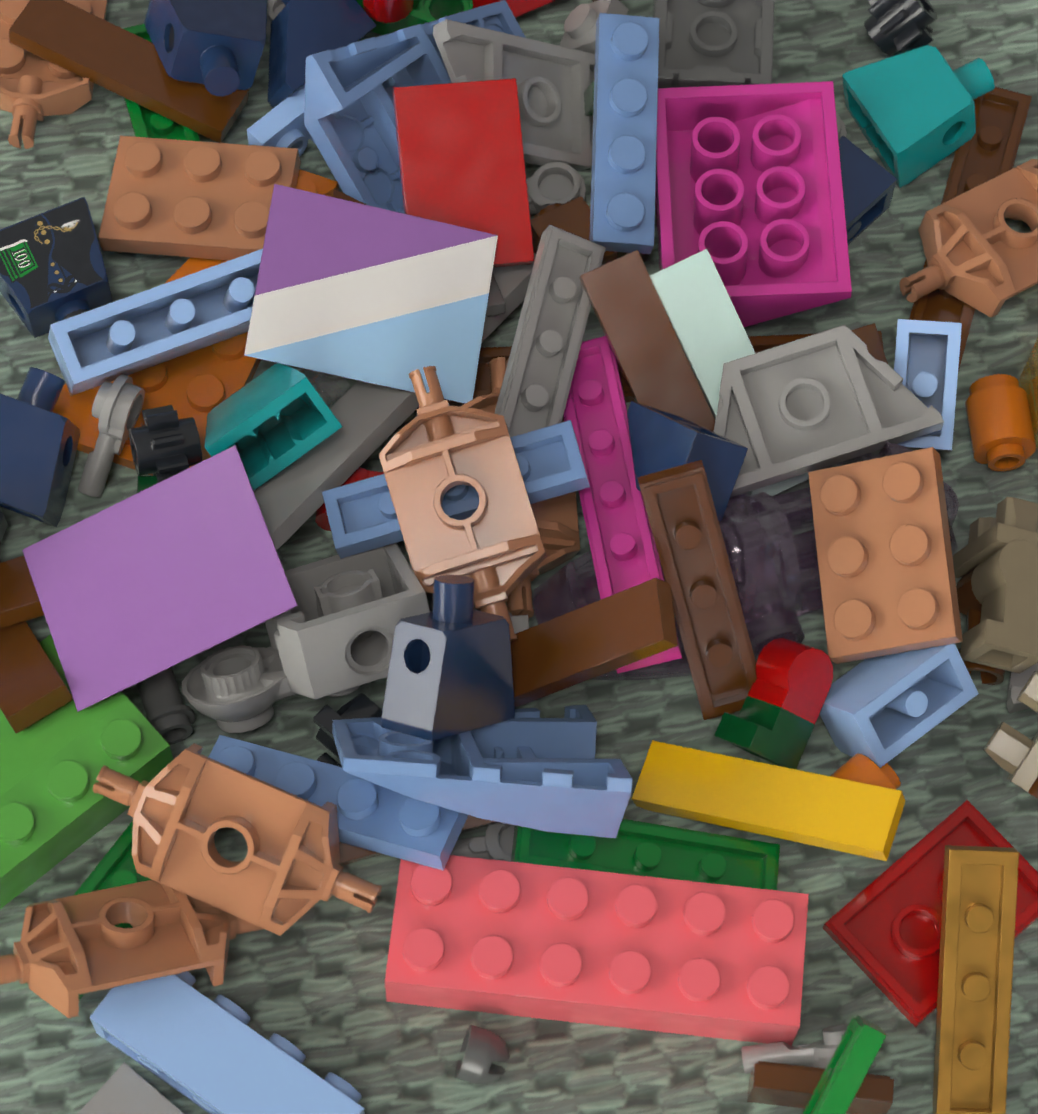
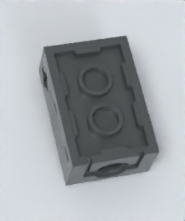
(714, 42)

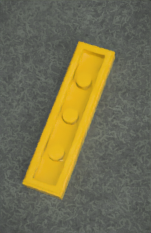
(770, 800)

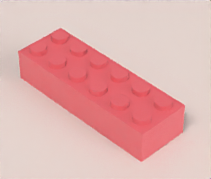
(599, 948)

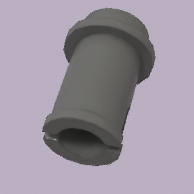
(166, 707)

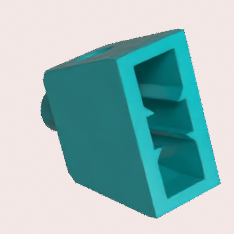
(915, 108)
(270, 422)

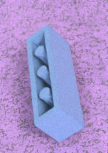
(156, 324)
(213, 1054)

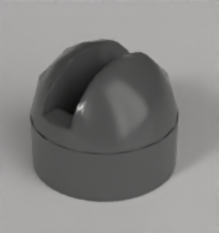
(481, 1049)

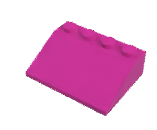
(757, 187)

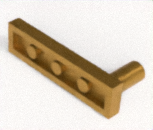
(975, 980)

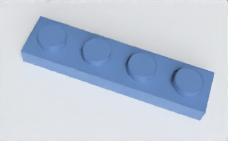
(624, 133)
(365, 516)
(366, 812)

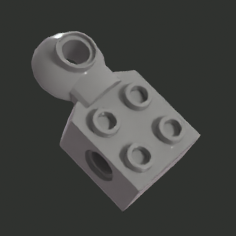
(320, 647)

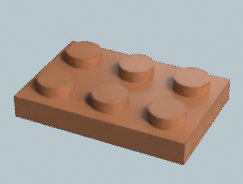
(193, 197)
(885, 556)

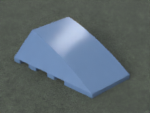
(353, 105)
(508, 772)

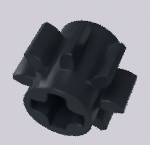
(900, 24)
(164, 443)

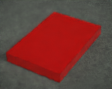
(466, 161)
(897, 918)

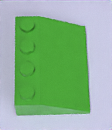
(51, 778)

